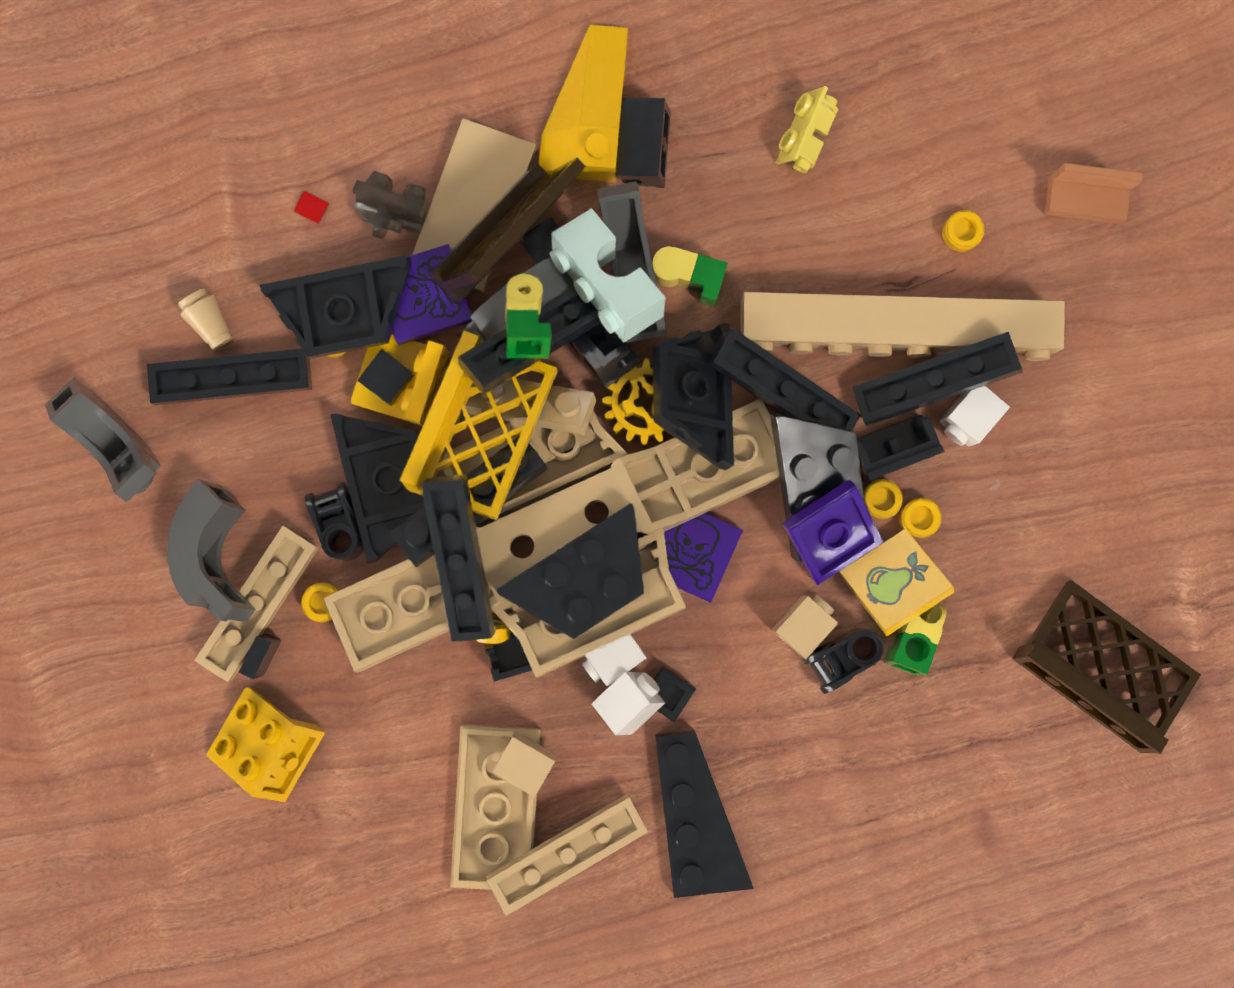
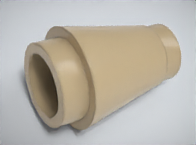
(205, 318)

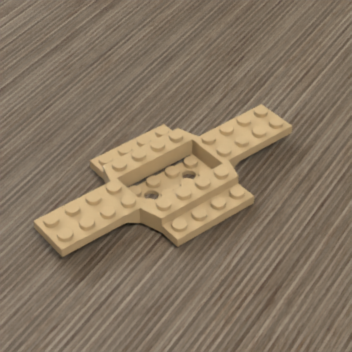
(662, 483)

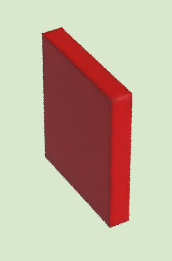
(311, 207)

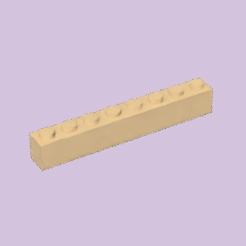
(898, 323)

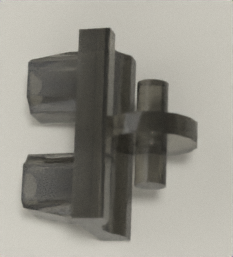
(387, 209)

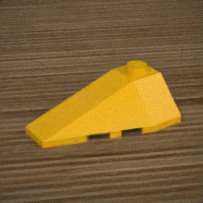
(589, 107)

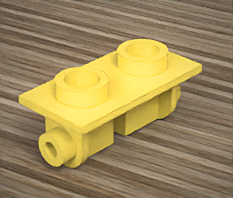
(813, 113)

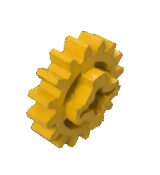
(627, 408)

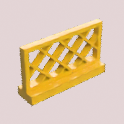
(444, 423)

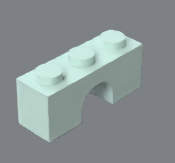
(624, 302)

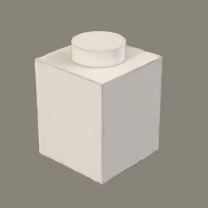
(973, 416)
(613, 660)
(629, 702)

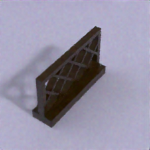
(502, 228)
(1098, 700)

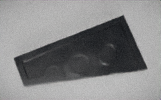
(698, 832)

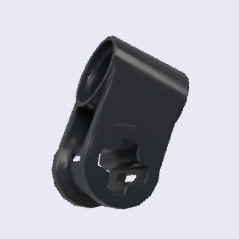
(332, 515)
(842, 660)

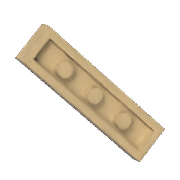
(563, 410)
(266, 592)
(566, 854)

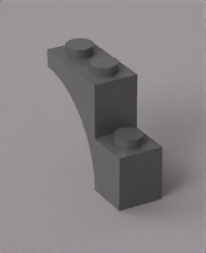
(624, 217)

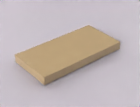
(475, 178)
(491, 815)

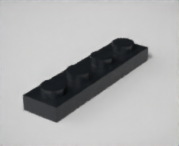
(488, 361)
(229, 376)
(937, 379)
(778, 383)
(415, 534)
(458, 557)

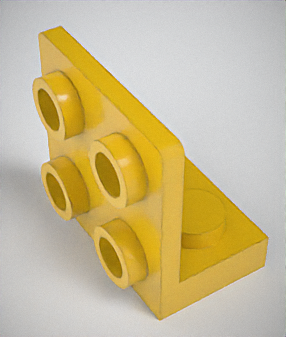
(416, 399)
(264, 747)

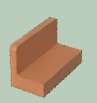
(1091, 193)

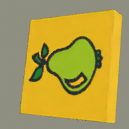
(896, 582)

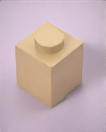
(805, 625)
(522, 763)

